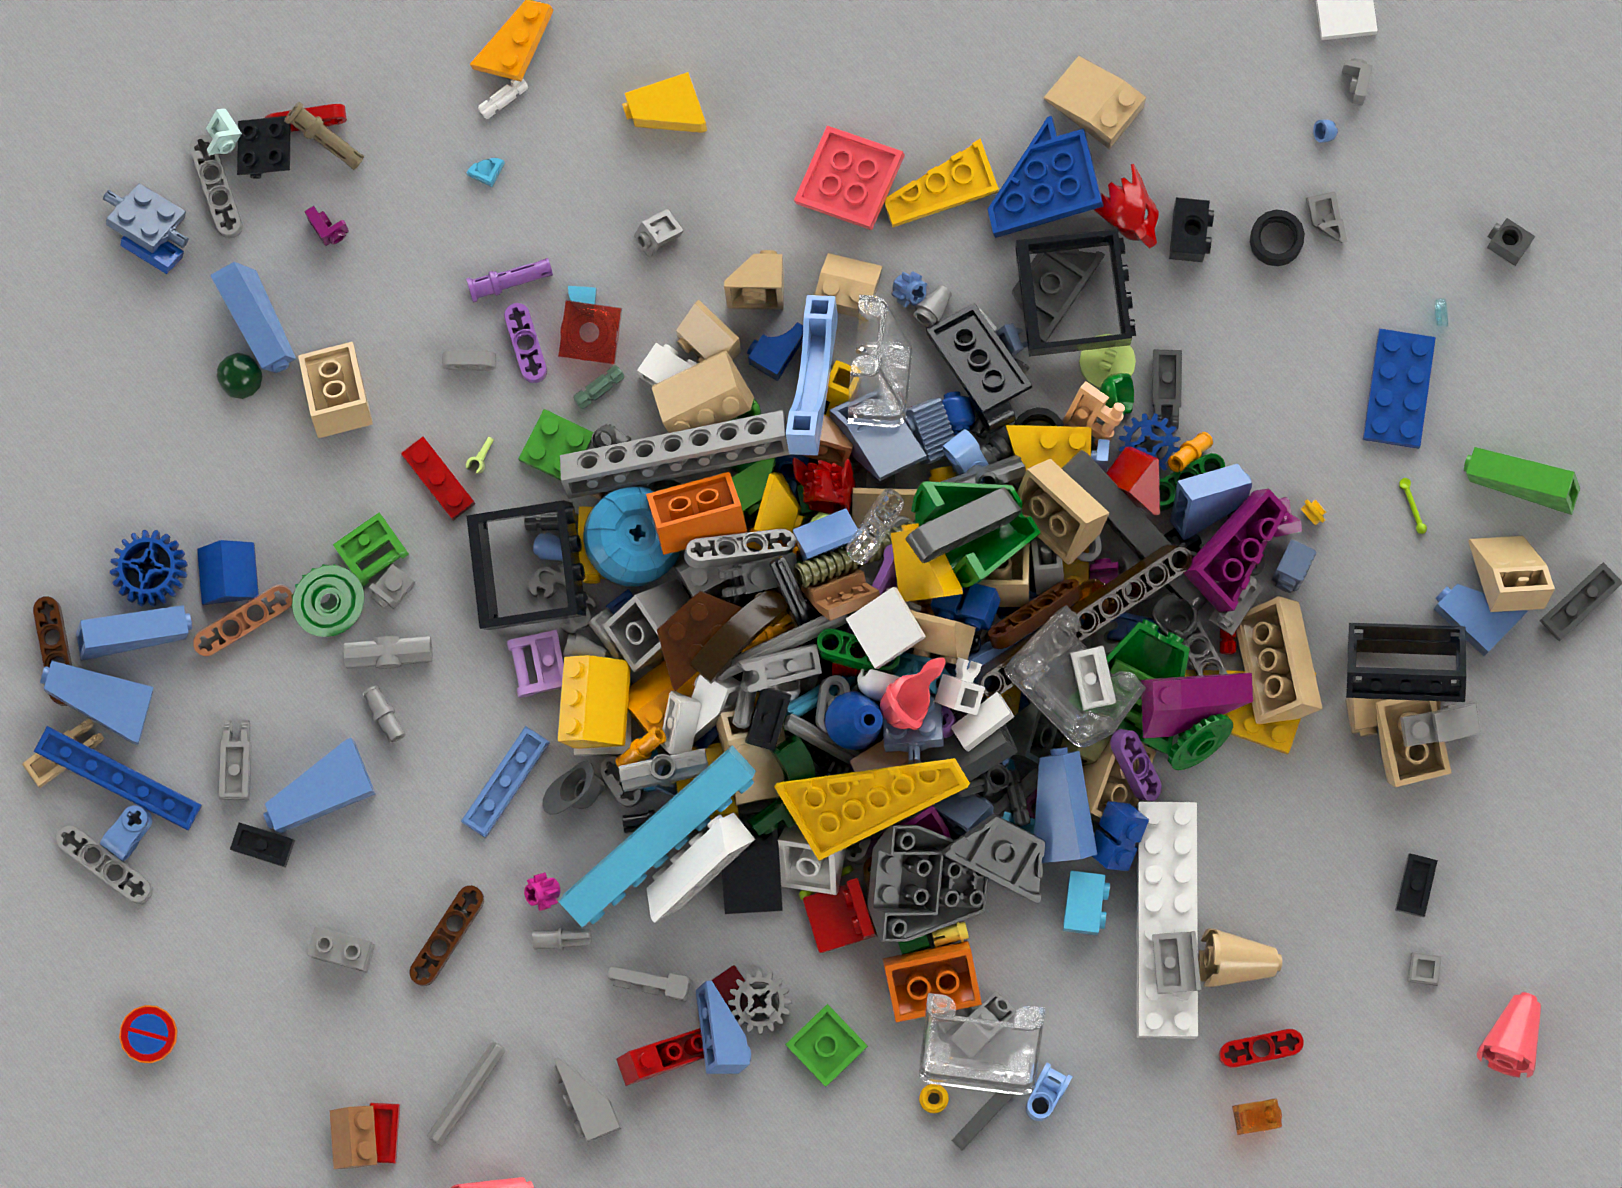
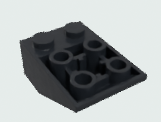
(754, 877)

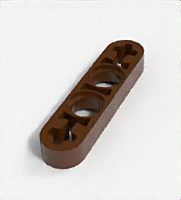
(1034, 614)
(59, 649)
(451, 938)

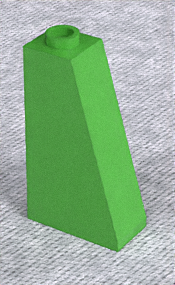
(1524, 479)

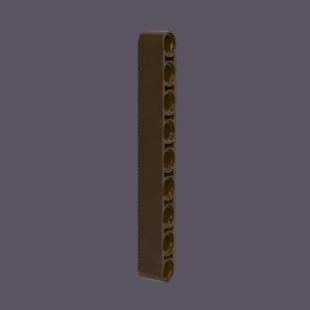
(1092, 606)

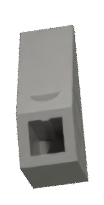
(592, 1108)

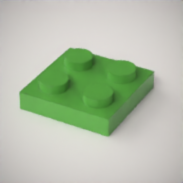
(553, 438)
(826, 1045)

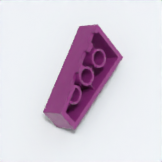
(1234, 550)

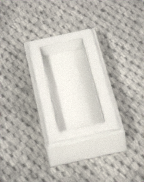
(990, 717)

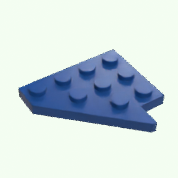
(1047, 183)

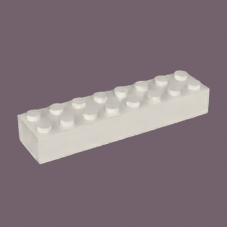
(1165, 905)

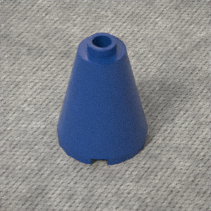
(853, 720)

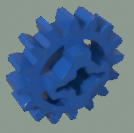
(1147, 430)

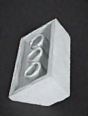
(697, 865)

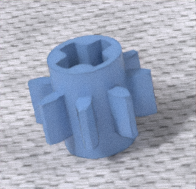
(909, 289)

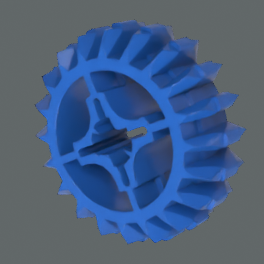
(147, 579)

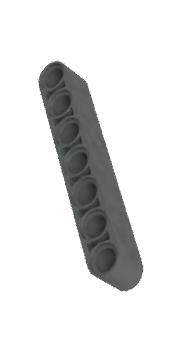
(1128, 520)

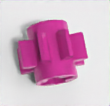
(542, 891)

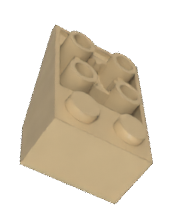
(1511, 573)
(762, 760)

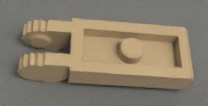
(44, 770)

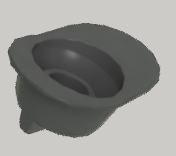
(573, 789)

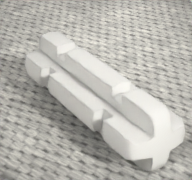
(502, 98)

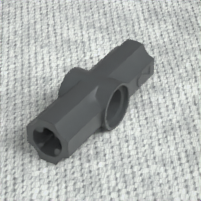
(1001, 473)

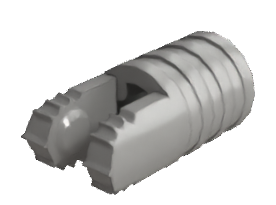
(596, 624)

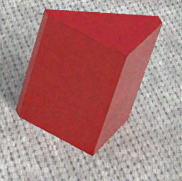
(1138, 478)

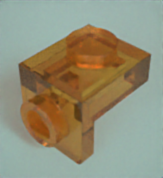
(1257, 1116)

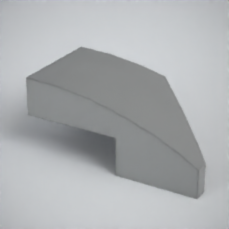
(1326, 215)

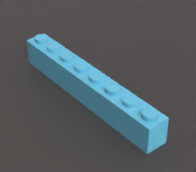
(657, 836)

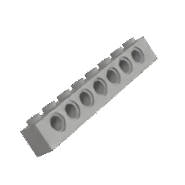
(674, 454)

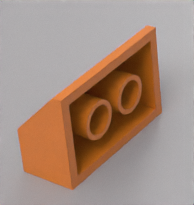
(696, 511)
(937, 970)

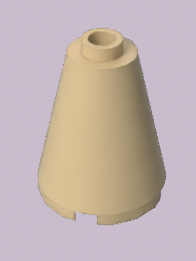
(1235, 959)

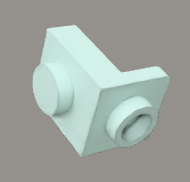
(223, 133)

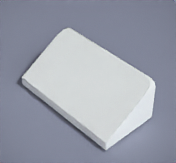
(1093, 678)
(680, 723)

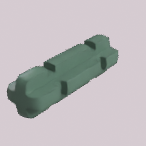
(598, 387)

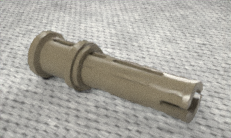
(314, 128)

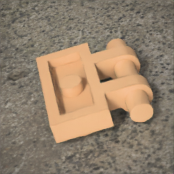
(1086, 409)

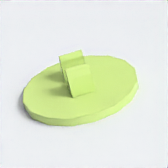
(1101, 363)

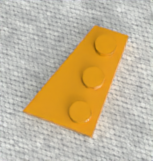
(515, 43)

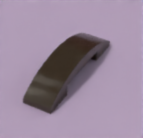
(739, 633)

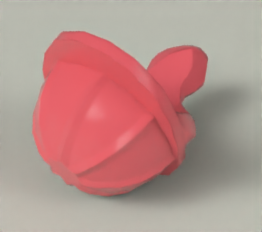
(909, 696)

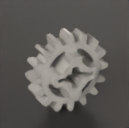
(769, 1010)

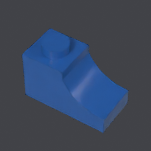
(774, 354)

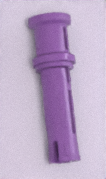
(496, 282)

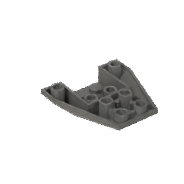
(918, 887)

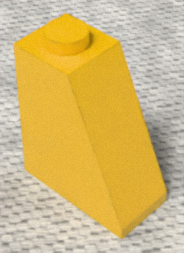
(666, 106)
(920, 579)

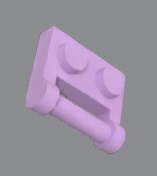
(547, 662)

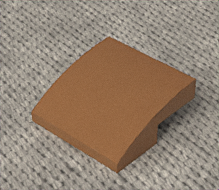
(841, 594)

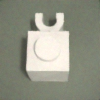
(960, 691)

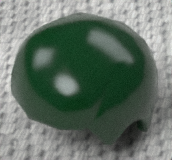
(239, 375)

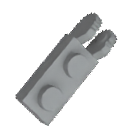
(235, 763)

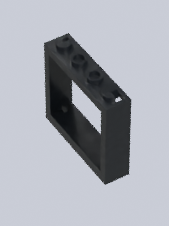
(1120, 276)
(483, 568)
(1401, 682)

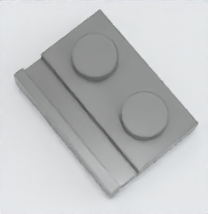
(1176, 962)

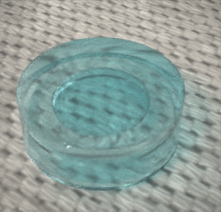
(1441, 312)

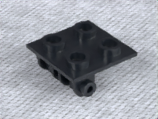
(263, 146)

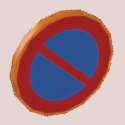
(148, 1034)

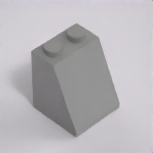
(703, 578)
(636, 623)

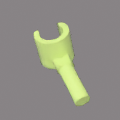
(480, 456)

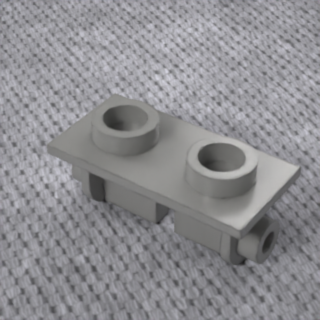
(1231, 620)

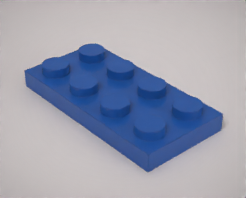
(1399, 388)

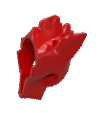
(1126, 210)
(826, 485)

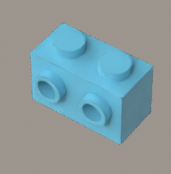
(1085, 903)

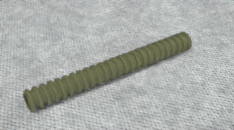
(835, 562)

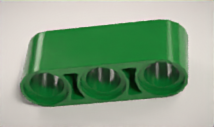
(1195, 468)
(842, 654)

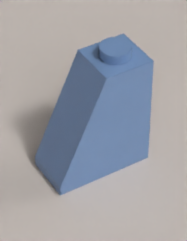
(1208, 498)
(1470, 609)

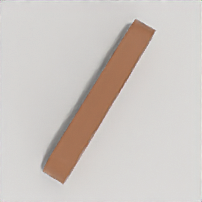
(245, 623)

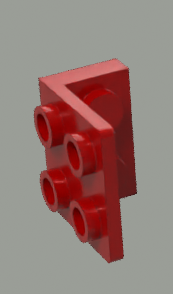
(839, 918)

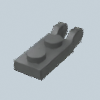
(1167, 383)
(754, 576)

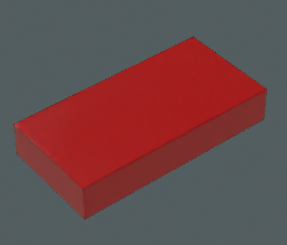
(386, 1131)

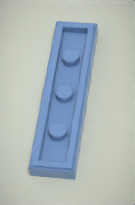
(505, 782)

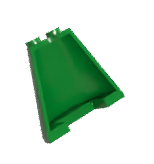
(985, 554)
(1155, 656)

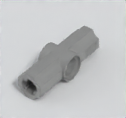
(388, 652)
(645, 775)

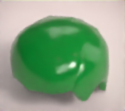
(1119, 390)

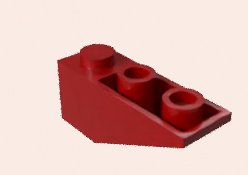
(661, 1057)

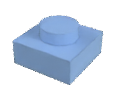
(1101, 455)

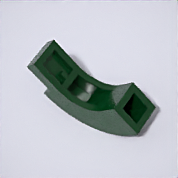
(796, 765)

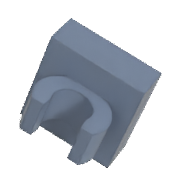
(1010, 337)

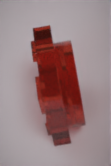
(604, 317)

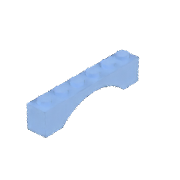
(808, 408)

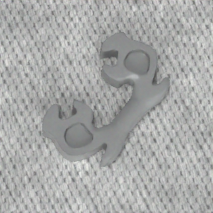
(545, 579)

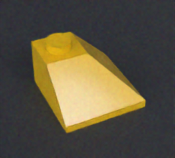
(778, 506)

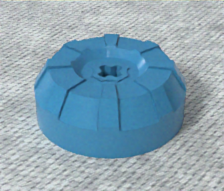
(623, 539)

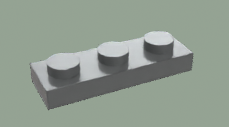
(1581, 601)

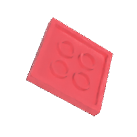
(849, 177)

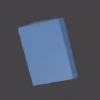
(824, 534)

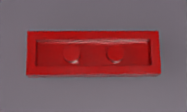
(438, 478)

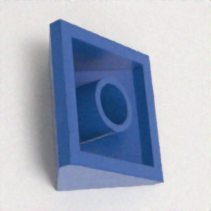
(227, 572)

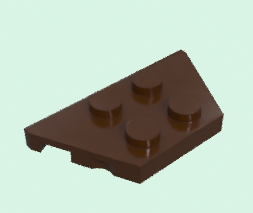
(689, 631)

